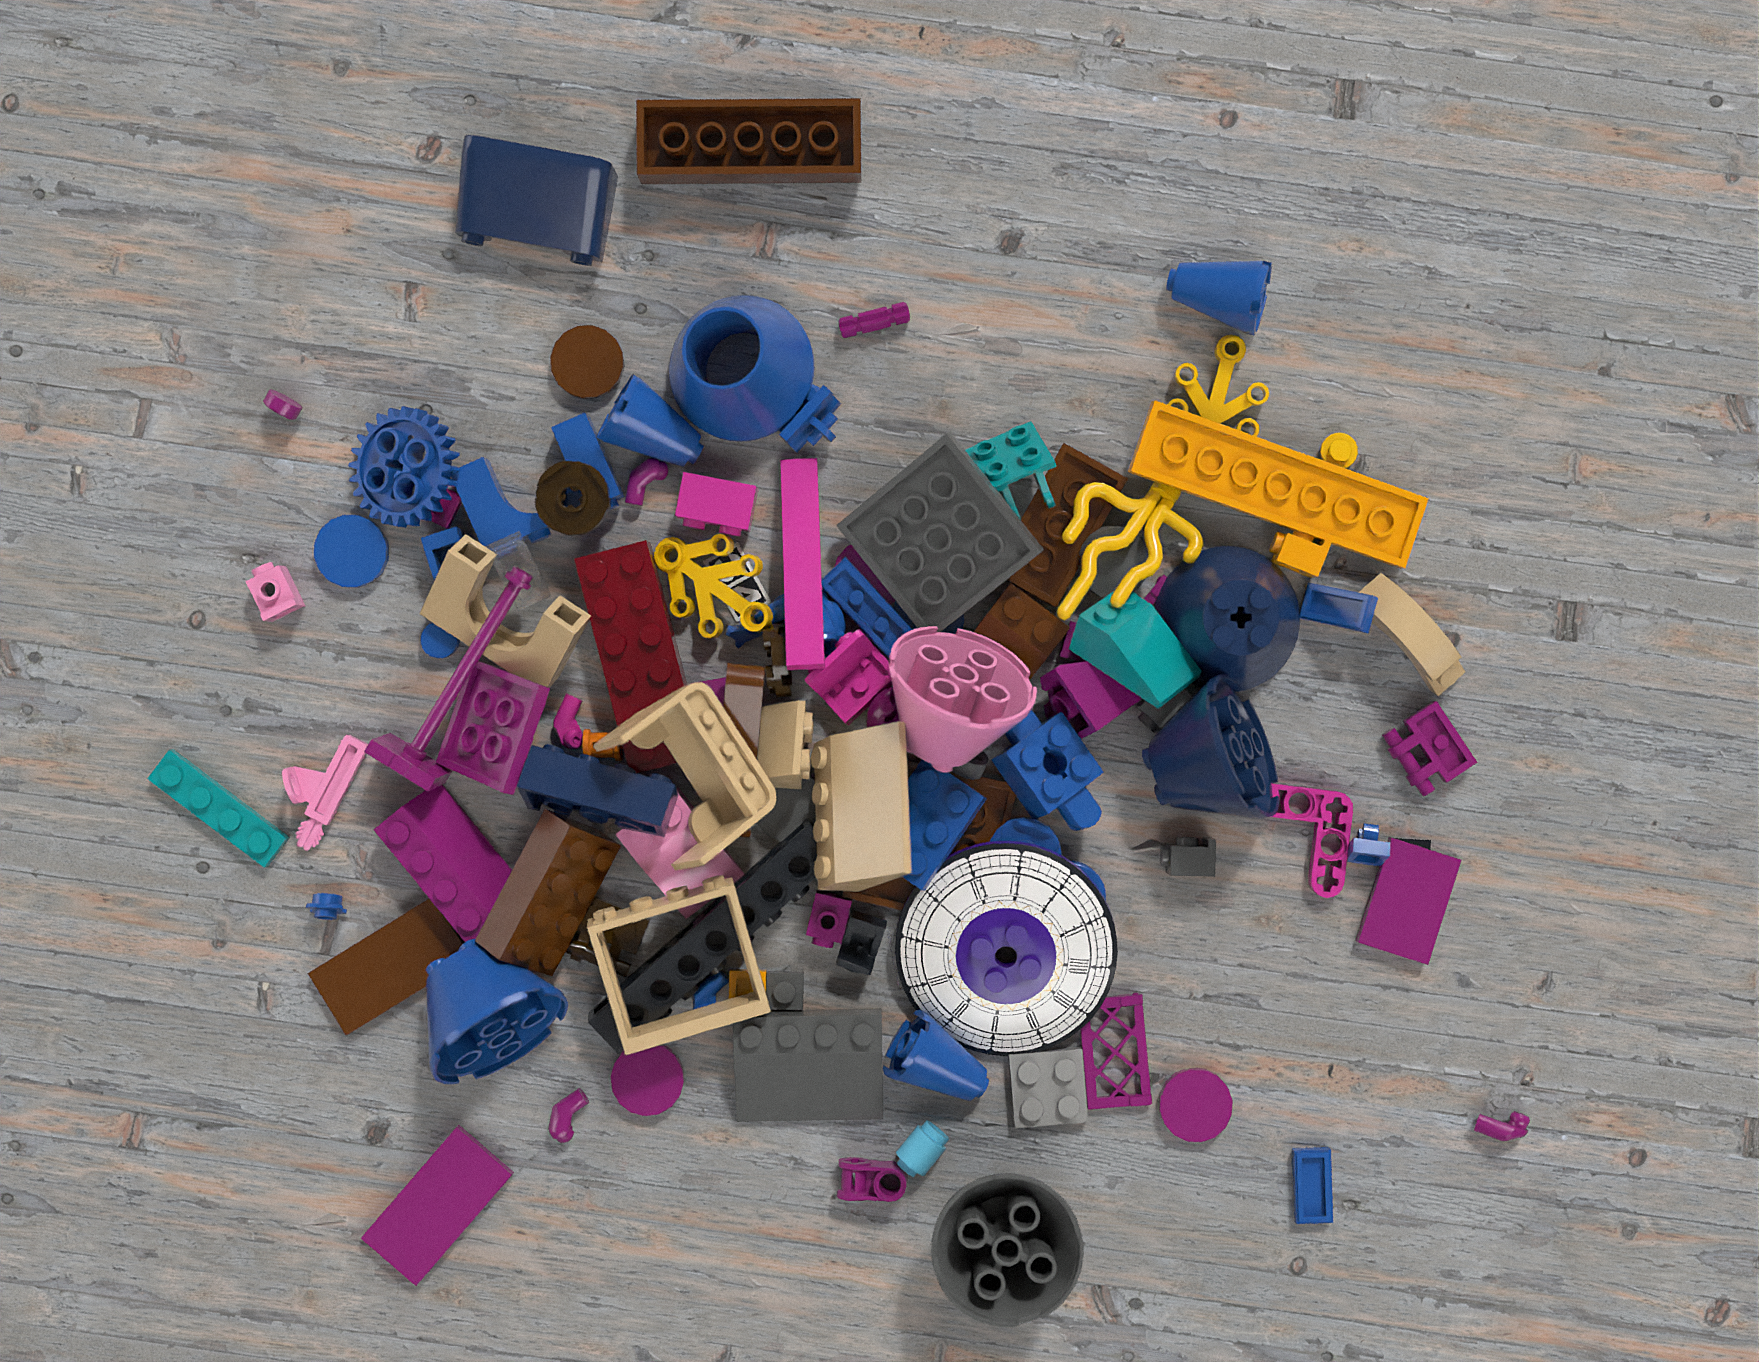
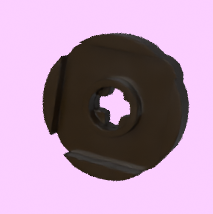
(573, 476)
(777, 675)

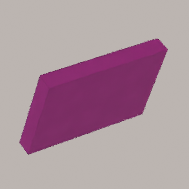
(1408, 901)

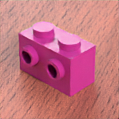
(716, 503)

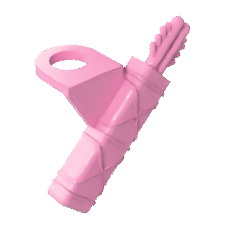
(323, 789)

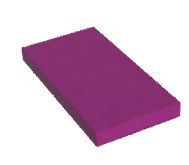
(437, 1205)

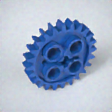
(404, 467)

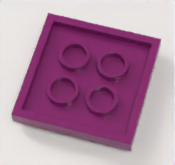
(493, 727)

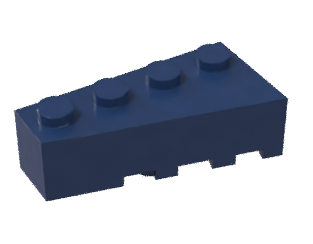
(596, 790)

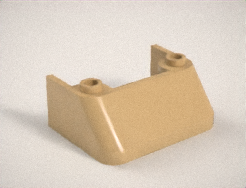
(714, 760)

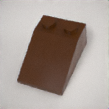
(1022, 627)

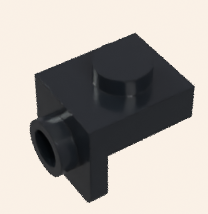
(861, 943)

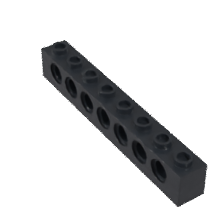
(693, 942)

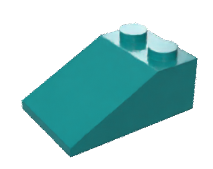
(1134, 649)

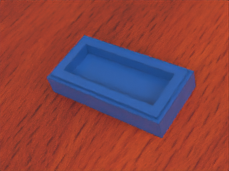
(1338, 607)
(1312, 1185)

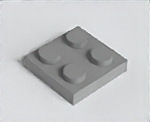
(1048, 1087)

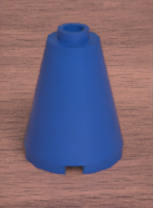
(1223, 290)
(650, 426)
(932, 1059)

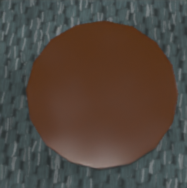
(587, 362)

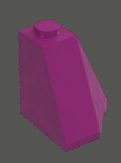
(1085, 696)

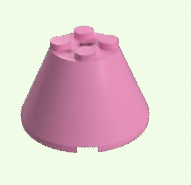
(956, 693)

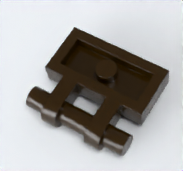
(624, 937)

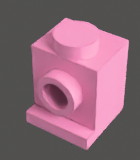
(286, 596)

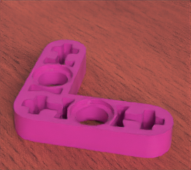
(1317, 813)

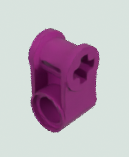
(868, 1180)

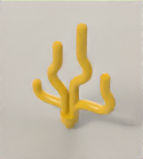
(1153, 508)

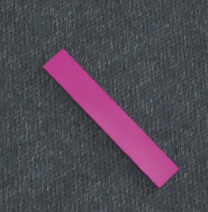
(802, 564)

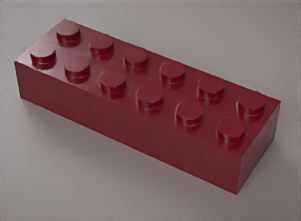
(632, 637)

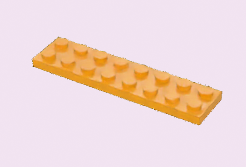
(1277, 484)

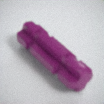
(874, 320)

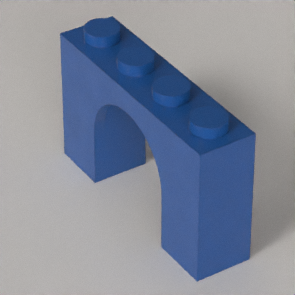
(493, 514)

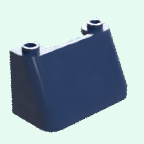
(535, 197)

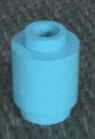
(922, 1149)

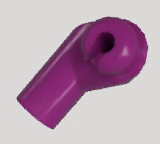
(561, 1115)

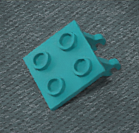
(1013, 458)

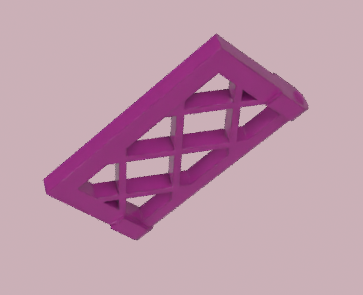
(1141, 1067)

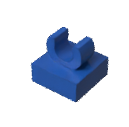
(1367, 848)

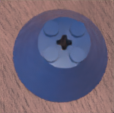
(485, 1013)

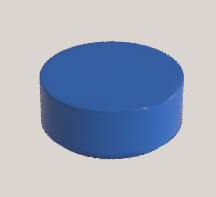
(438, 642)

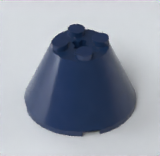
(1224, 582)
(1214, 756)

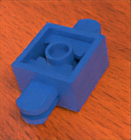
(1037, 777)

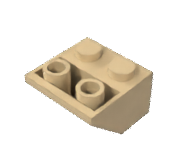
(782, 743)

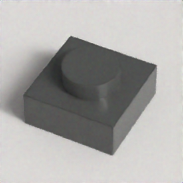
(785, 990)

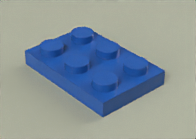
(938, 817)

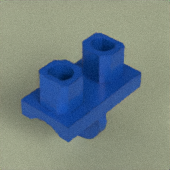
(812, 420)

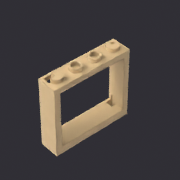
(695, 1020)

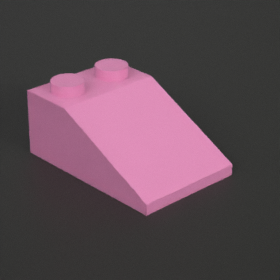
(657, 854)

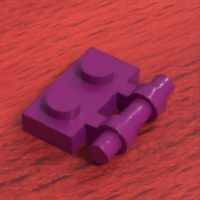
(1439, 743)

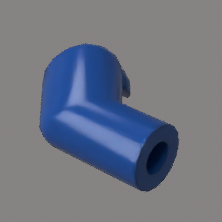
(708, 988)

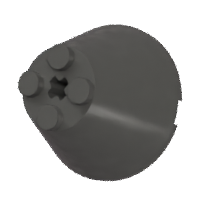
(1007, 1249)

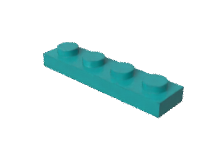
(218, 808)

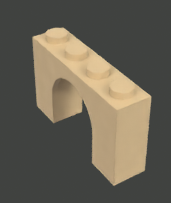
(459, 608)

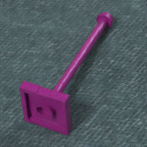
(410, 758)

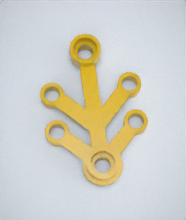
(1214, 408)
(708, 582)

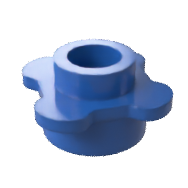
(326, 906)

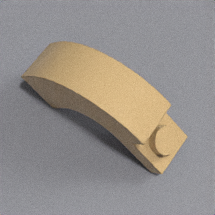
(1415, 634)

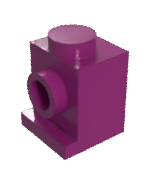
(828, 904)

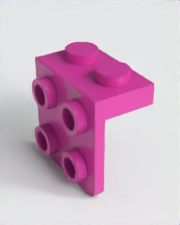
(851, 676)

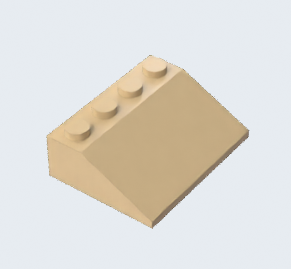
(861, 808)

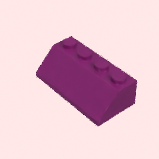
(447, 858)

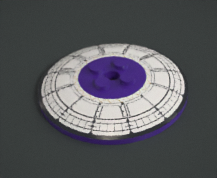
(1019, 900)

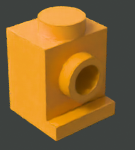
(1299, 553)

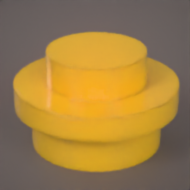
(1339, 450)

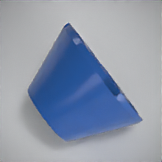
(768, 394)

